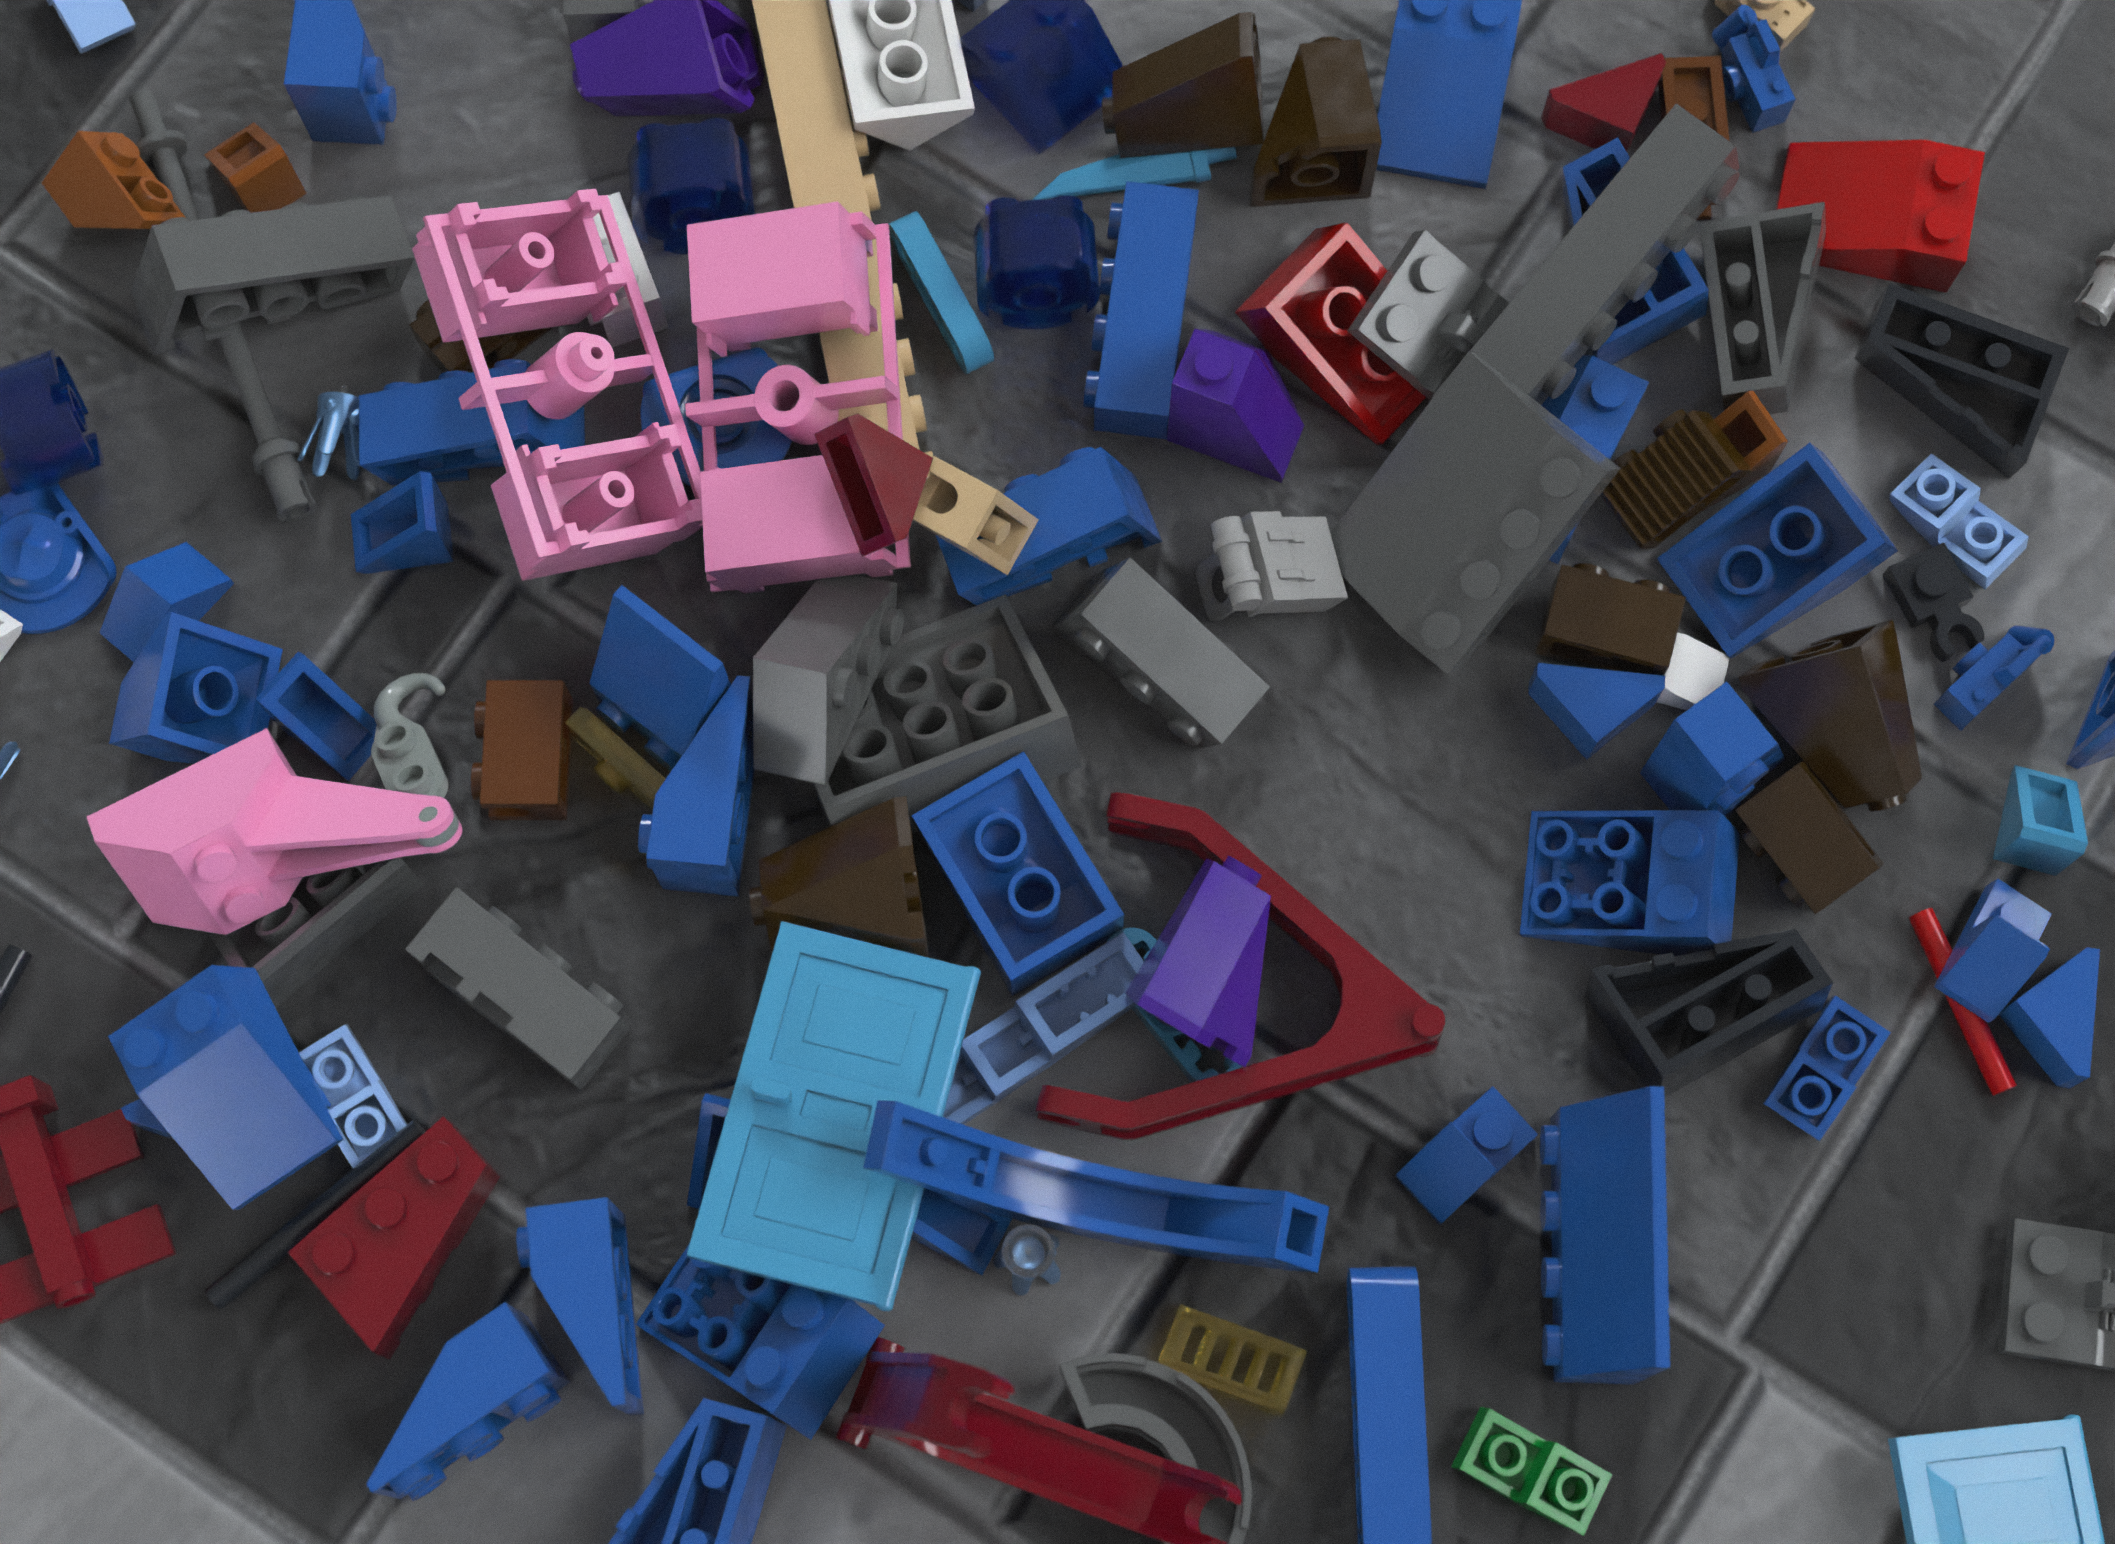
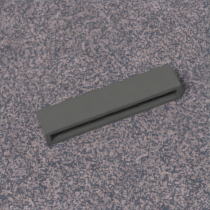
(1610, 255)

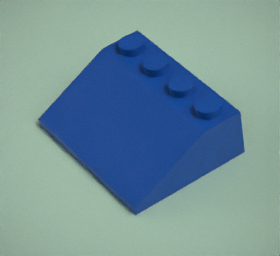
(1607, 1239)

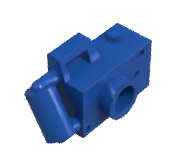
(1753, 69)
(1990, 672)

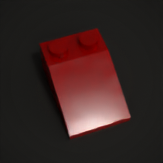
(1889, 205)
(1304, 324)

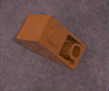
(108, 184)

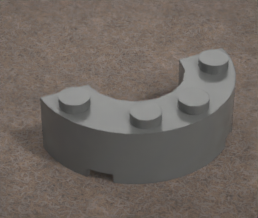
(1172, 1414)

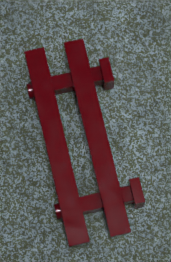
(36, 1179)

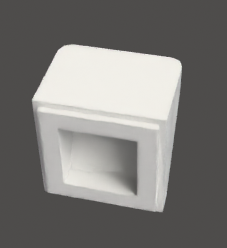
(1692, 672)

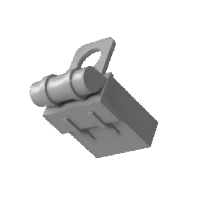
(1271, 566)

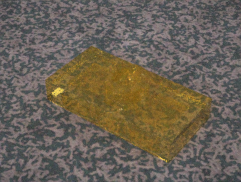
(617, 762)

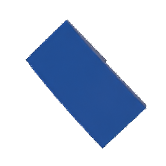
(1826, 1067)

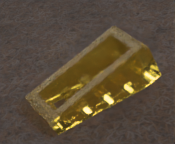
(1285, 1378)

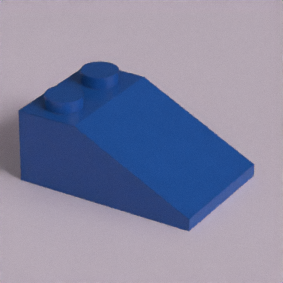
(336, 75)
(1446, 88)
(1776, 551)
(654, 678)
(705, 802)
(1019, 873)
(227, 1082)
(585, 1275)

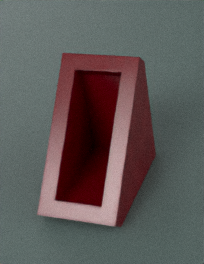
(1604, 103)
(875, 479)

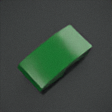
(1531, 1471)

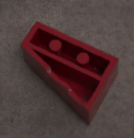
(396, 1233)

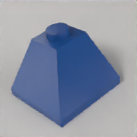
(193, 691)

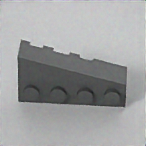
(266, 265)

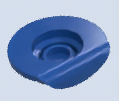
(736, 443)
(49, 561)

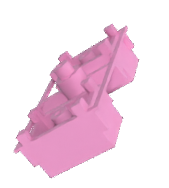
(546, 270)
(768, 282)

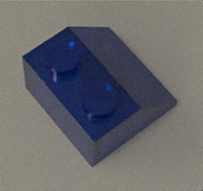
(1041, 65)

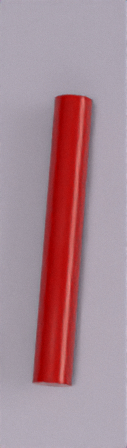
(1972, 1026)

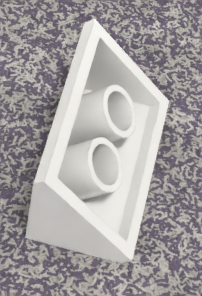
(902, 68)

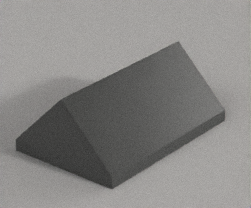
(317, 924)

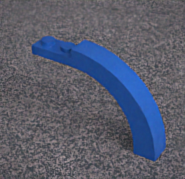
(1095, 1199)

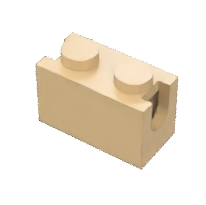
(963, 508)

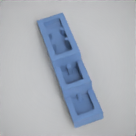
(1042, 1028)

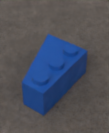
(1677, 293)
(426, 430)
(1080, 512)
(1712, 755)
(708, 1481)

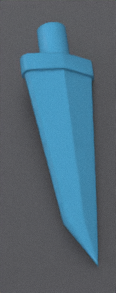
(1113, 172)

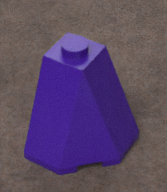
(670, 61)
(1233, 405)
(1210, 960)

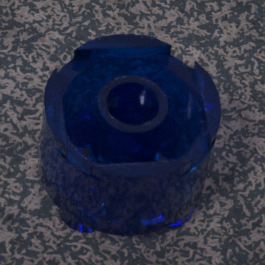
(687, 178)
(1036, 261)
(43, 425)

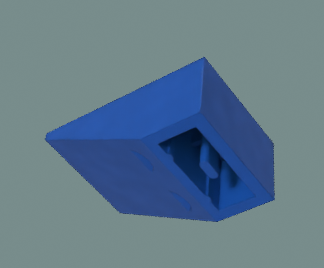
(1631, 879)
(763, 1337)
(471, 1393)

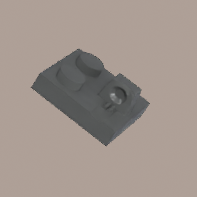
(1426, 313)
(2058, 1295)

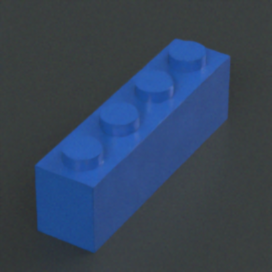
(1144, 309)

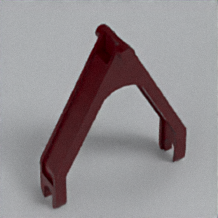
(1377, 1018)
(944, 1413)

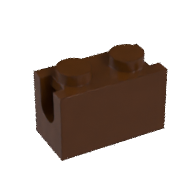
(523, 750)

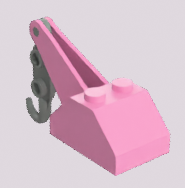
(244, 829)

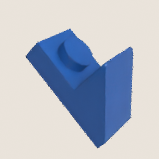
(1995, 951)
(1466, 1155)

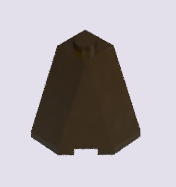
(1191, 93)
(1322, 131)
(1845, 713)
(848, 882)

